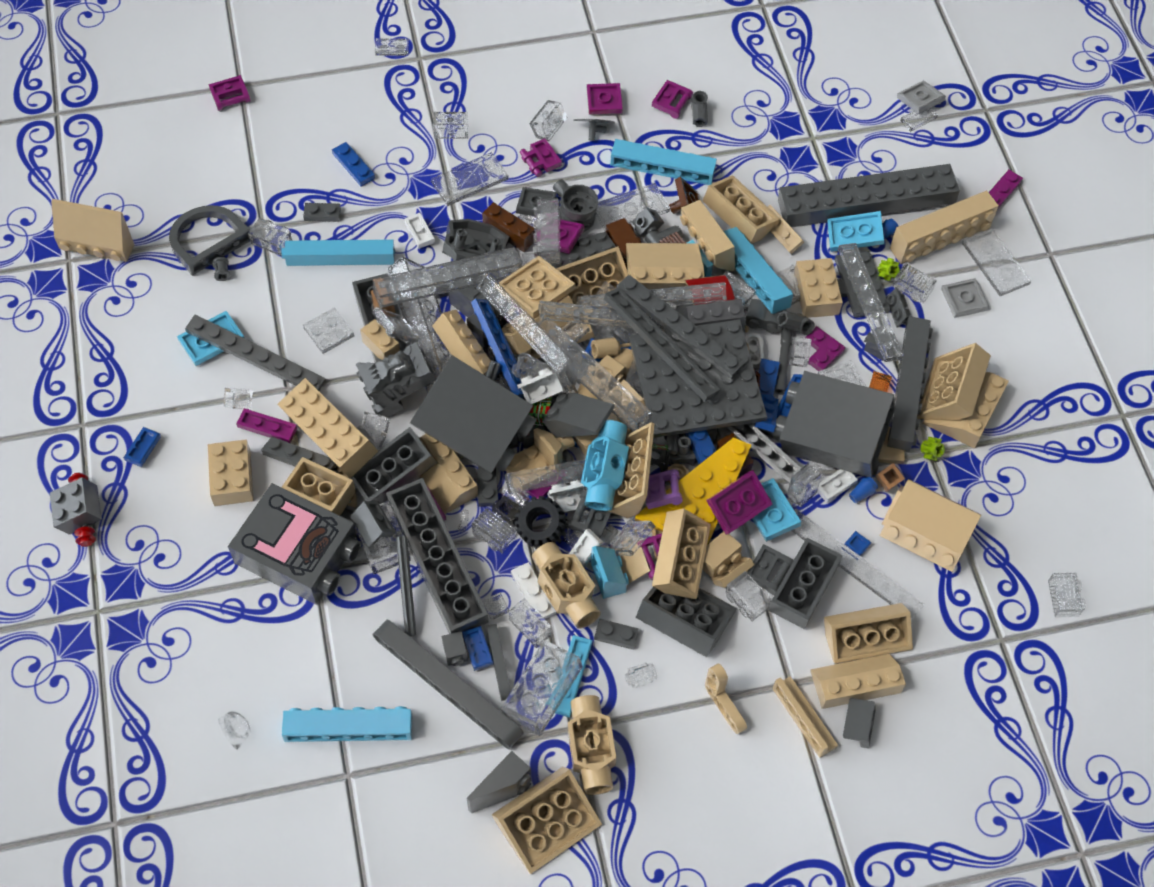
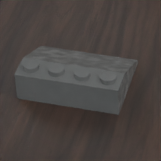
(689, 621)

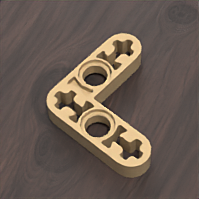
(715, 686)

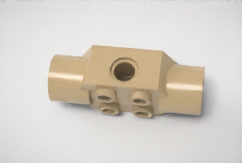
(616, 366)
(566, 584)
(591, 745)

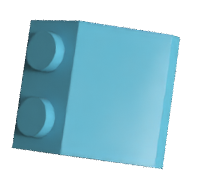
(608, 571)

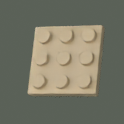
(537, 283)

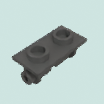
(897, 306)

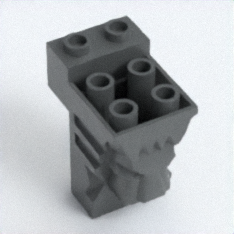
(462, 300)
(395, 378)

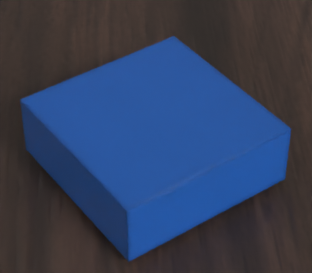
(858, 543)

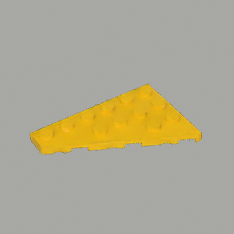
(702, 483)

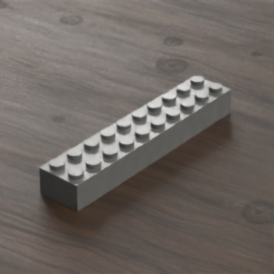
(869, 193)

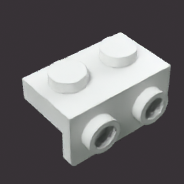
(542, 386)
(567, 496)

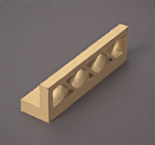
(804, 716)

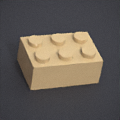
(818, 288)
(230, 472)
(320, 486)

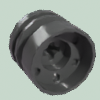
(579, 205)

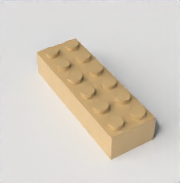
(943, 227)
(328, 428)

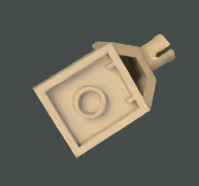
(545, 452)

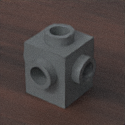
(647, 221)

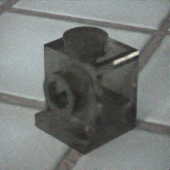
(504, 506)

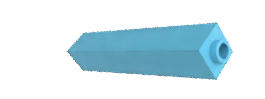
(339, 252)

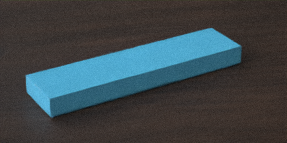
(580, 647)

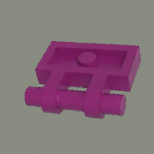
(546, 157)

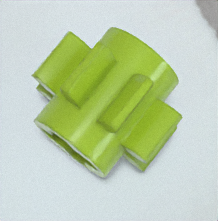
(888, 269)
(932, 448)

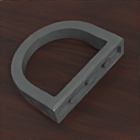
(220, 249)

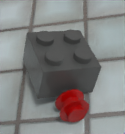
(76, 508)

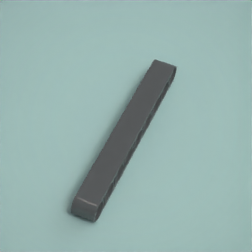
(448, 684)

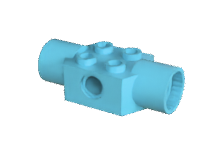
(605, 465)

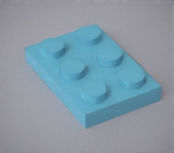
(860, 229)
(201, 351)
(778, 517)

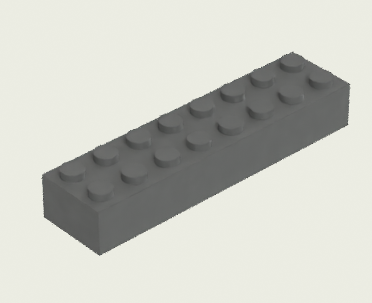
(437, 557)

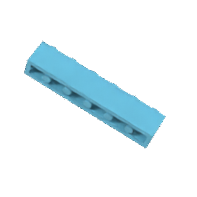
(663, 162)
(759, 274)
(347, 725)

